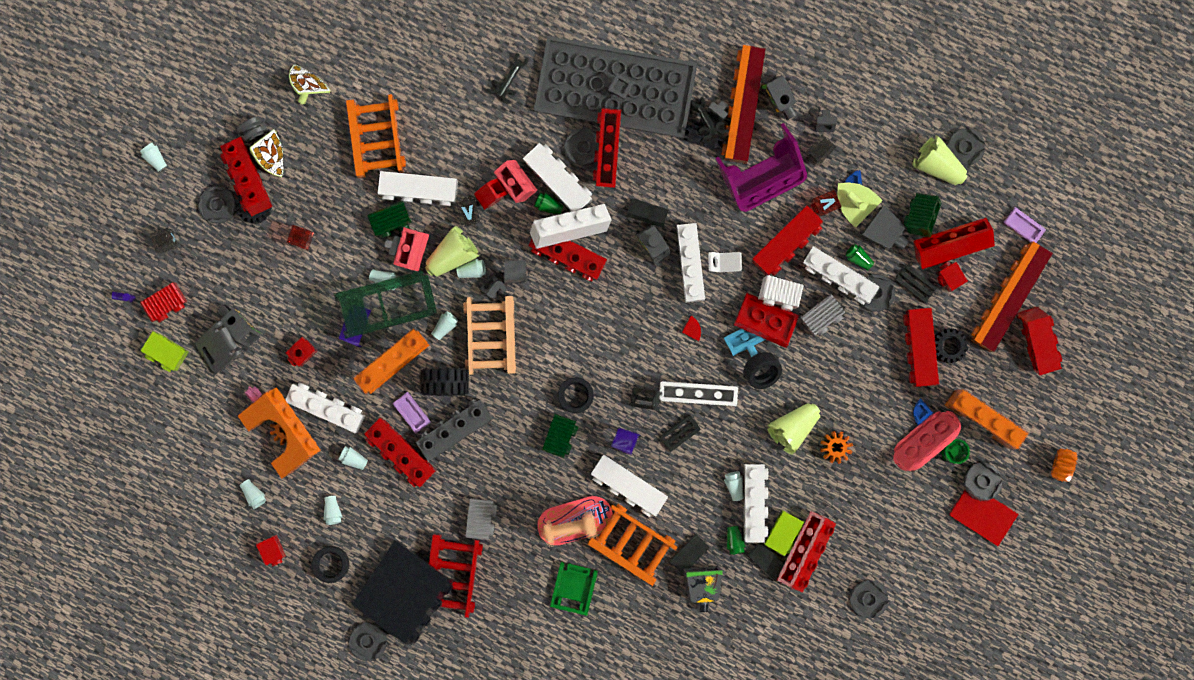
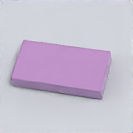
(1024, 225)
(411, 412)

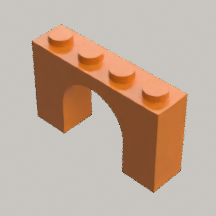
(1003, 429)
(299, 442)

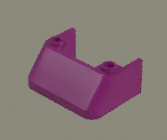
(768, 177)

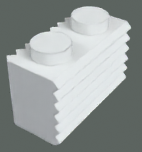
(780, 292)

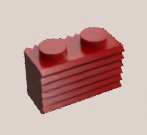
(164, 302)

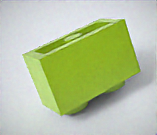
(164, 351)
(783, 533)

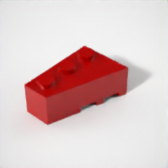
(1040, 340)

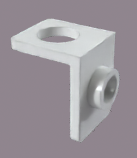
(725, 262)

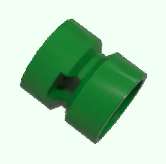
(956, 452)

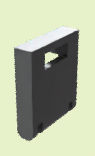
(217, 348)

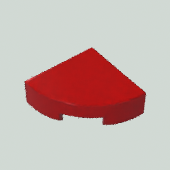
(692, 329)

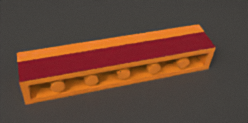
(744, 103)
(1011, 297)

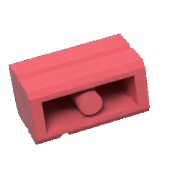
(515, 181)
(411, 249)

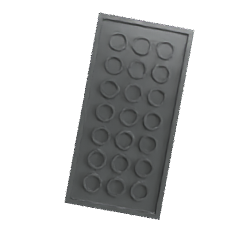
(578, 78)

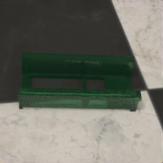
(354, 309)

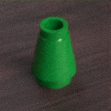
(548, 204)
(859, 257)
(735, 541)

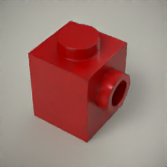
(487, 193)
(951, 276)
(301, 352)
(271, 551)

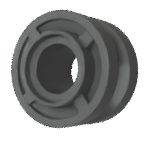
(252, 129)

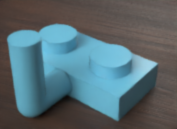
(741, 341)

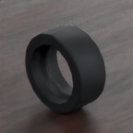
(766, 379)
(561, 398)
(316, 568)

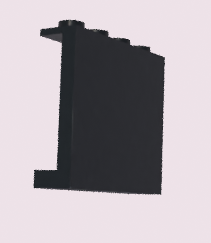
(403, 593)

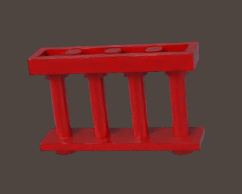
(440, 544)

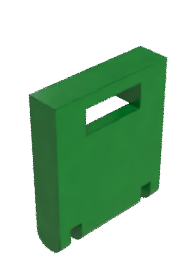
(574, 585)

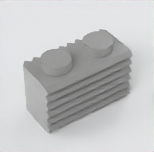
(822, 315)
(480, 519)

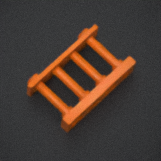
(357, 129)
(391, 361)
(615, 552)

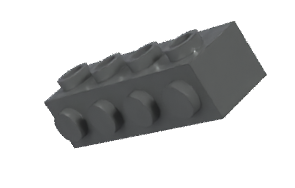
(454, 430)

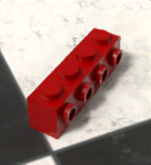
(608, 147)
(245, 176)
(787, 241)
(952, 245)
(574, 257)
(921, 347)
(400, 452)
(806, 551)

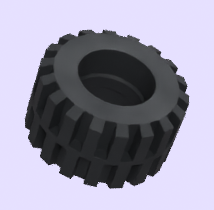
(444, 381)

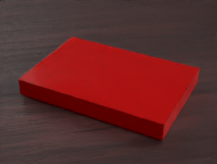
(766, 321)
(986, 518)

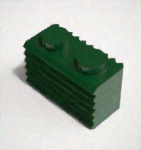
(922, 214)
(390, 219)
(559, 436)

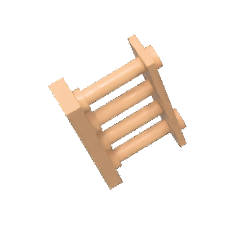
(506, 325)
(586, 525)

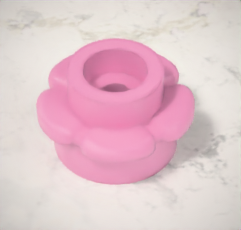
(253, 393)

